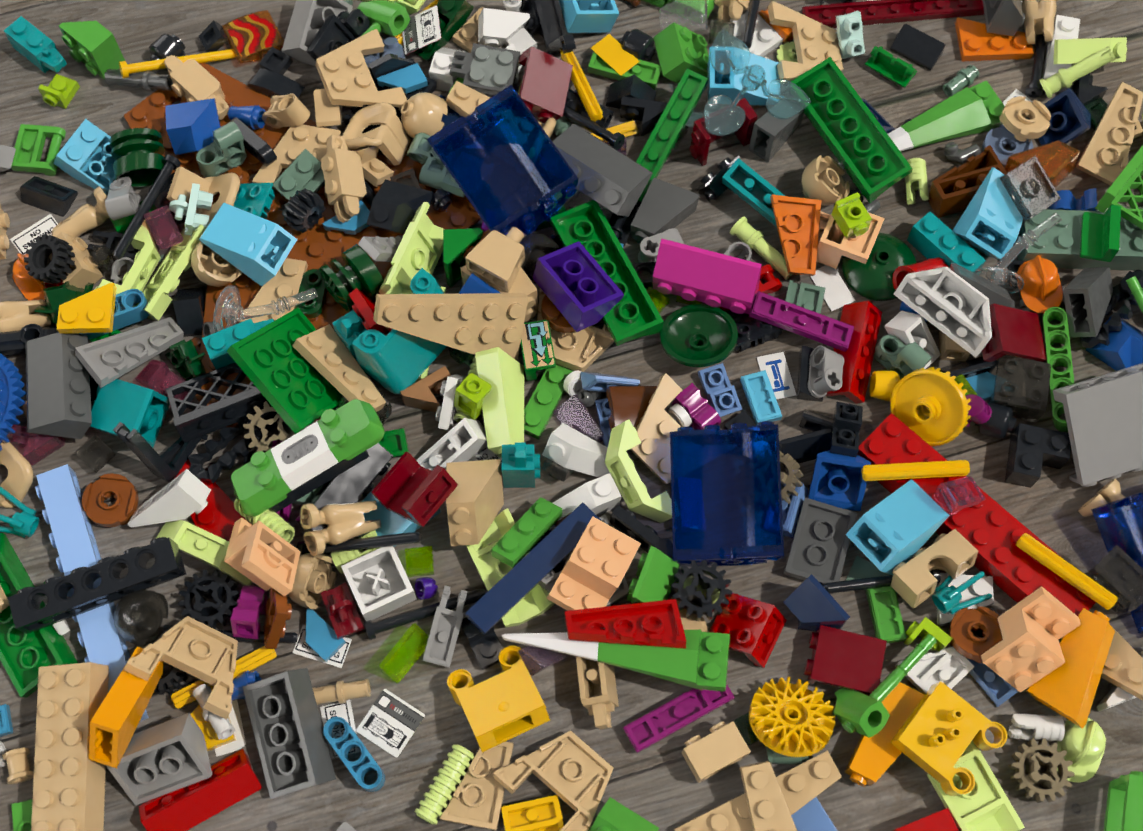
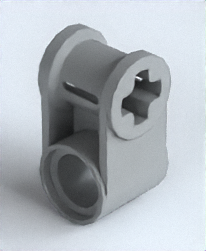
(122, 199)
(651, 251)
(825, 371)

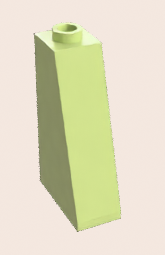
(505, 402)

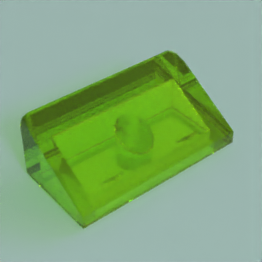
(404, 653)

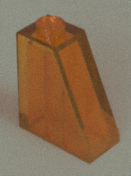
(1056, 159)

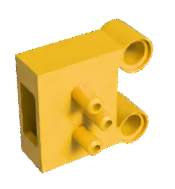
(502, 704)
(941, 732)

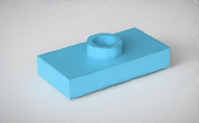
(761, 397)

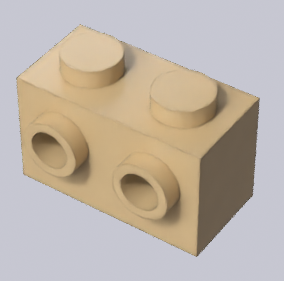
(84, 268)
(715, 751)

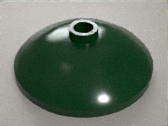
(875, 277)
(699, 335)

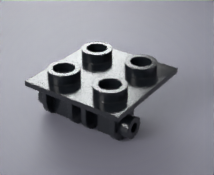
(752, 329)

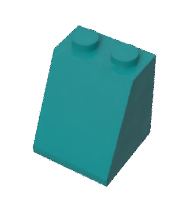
(131, 405)

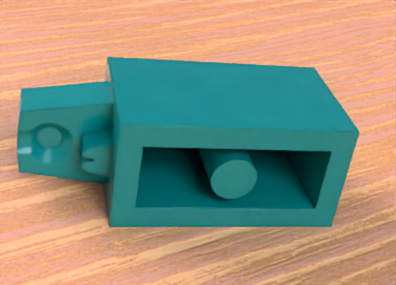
(34, 45)
(348, 329)
(219, 342)
(520, 465)

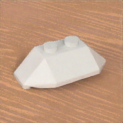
(949, 305)

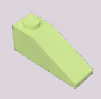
(1076, 50)

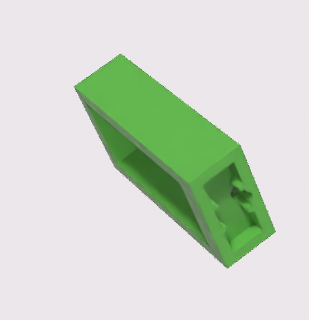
(1125, 803)

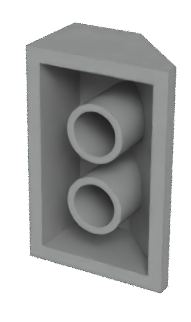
(305, 24)
(163, 760)

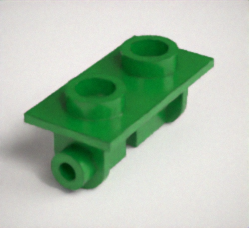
(890, 67)

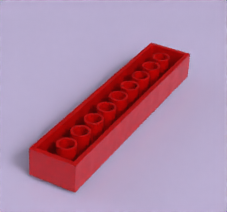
(984, 525)

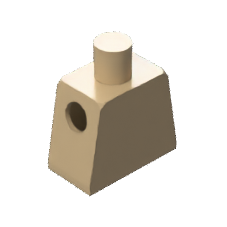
(498, 258)

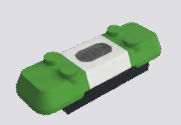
(307, 458)

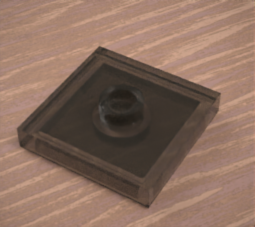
(1030, 188)

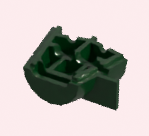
(59, 295)
(186, 359)

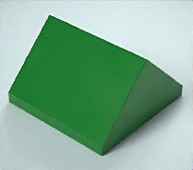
(454, 246)

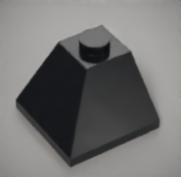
(396, 206)

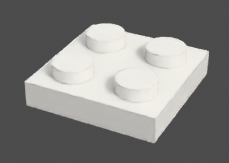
(764, 38)

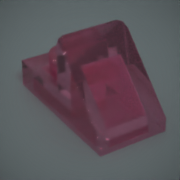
(164, 227)
(159, 378)
(36, 445)
(958, 495)

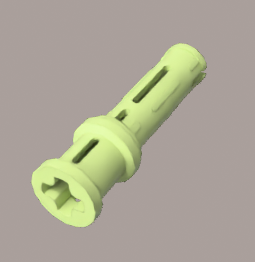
(1065, 77)
(755, 241)

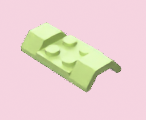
(418, 249)
(167, 274)
(493, 570)
(986, 805)

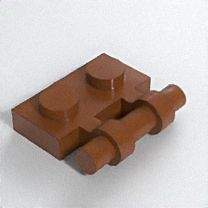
(276, 614)

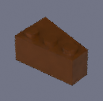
(957, 187)

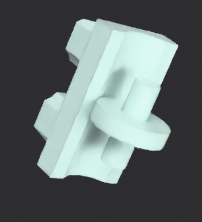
(850, 34)
(197, 199)

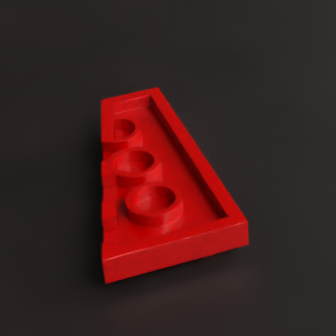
(219, 513)
(634, 624)

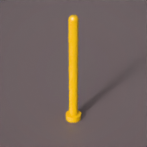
(127, 69)

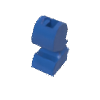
(1069, 202)

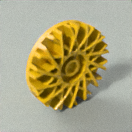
(942, 396)
(791, 718)

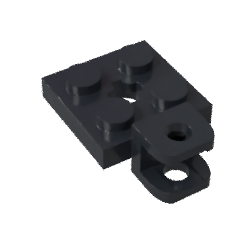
(338, 31)

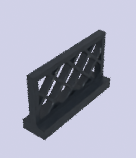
(216, 415)

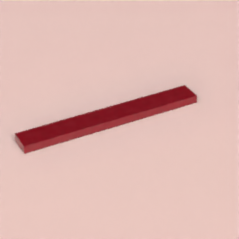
(894, 10)

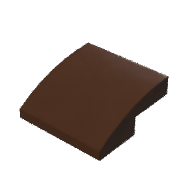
(628, 403)

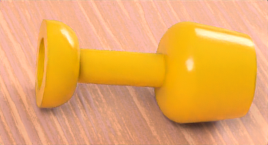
(883, 384)

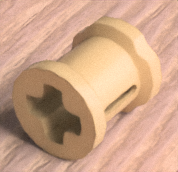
(18, 765)

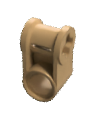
(285, 112)

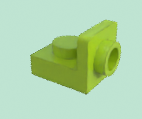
(59, 91)
(470, 395)
(923, 629)

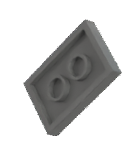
(820, 542)

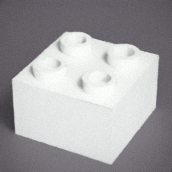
(379, 582)

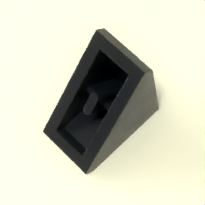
(629, 87)
(189, 310)

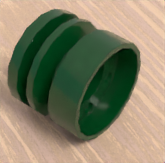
(137, 155)
(356, 273)

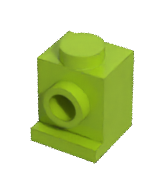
(851, 216)

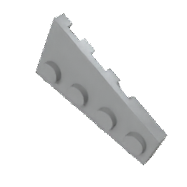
(123, 352)

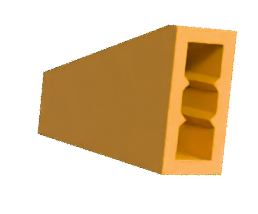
(1074, 684)
(120, 715)
(876, 753)

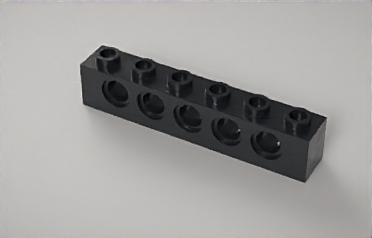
(27, 601)

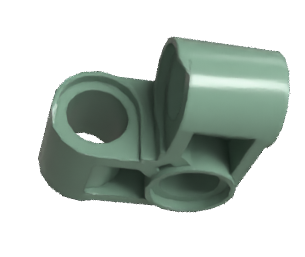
(224, 153)
(433, 168)
(903, 358)

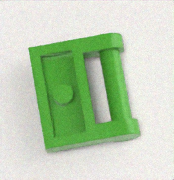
(30, 148)

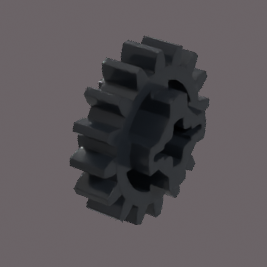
(713, 586)
(215, 590)

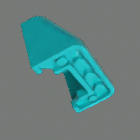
(399, 357)

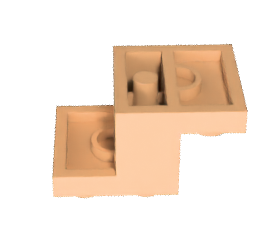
(833, 243)
(262, 556)
(594, 568)
(1031, 639)

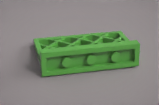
(1123, 185)

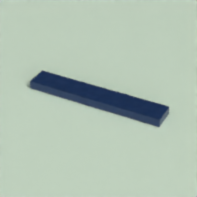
(530, 570)

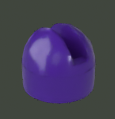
(425, 588)

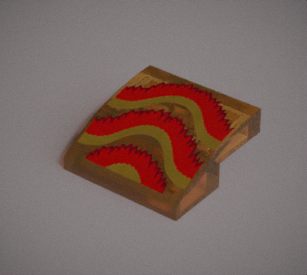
(253, 36)

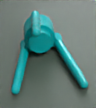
(22, 523)
(948, 598)

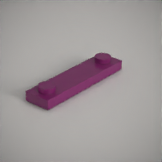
(801, 321)
(674, 716)

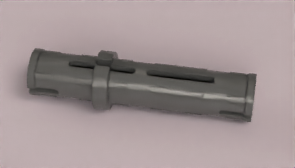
(146, 80)

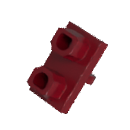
(342, 611)

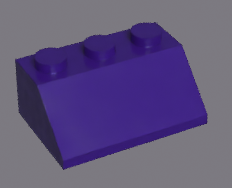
(577, 285)

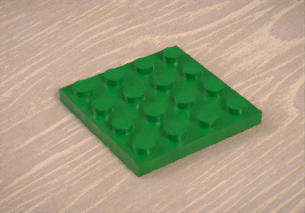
(283, 373)

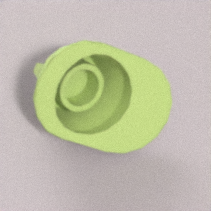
(1083, 748)

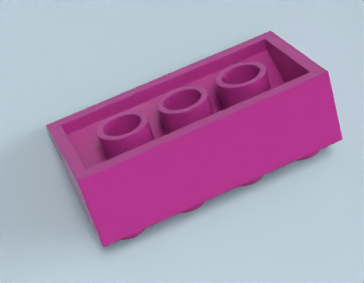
(706, 276)

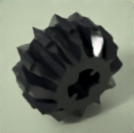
(303, 210)

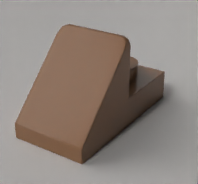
(422, 393)

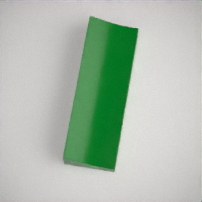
(851, 130)
(635, 313)
(19, 651)

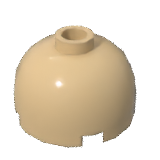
(423, 114)
(824, 181)
(211, 267)
(312, 577)

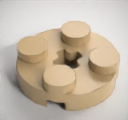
(1014, 119)

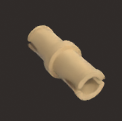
(342, 691)

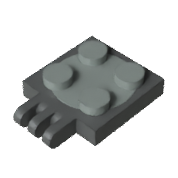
(486, 68)

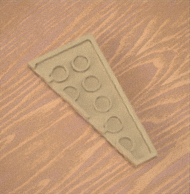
(457, 320)

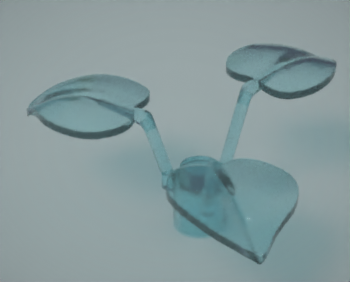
(722, 114)

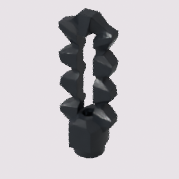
(1120, 292)
(228, 459)

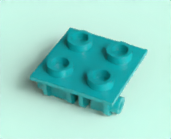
(255, 198)

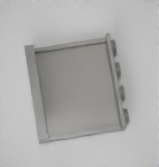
(1105, 424)

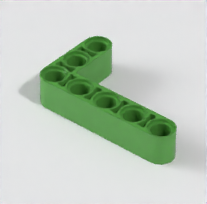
(1058, 357)

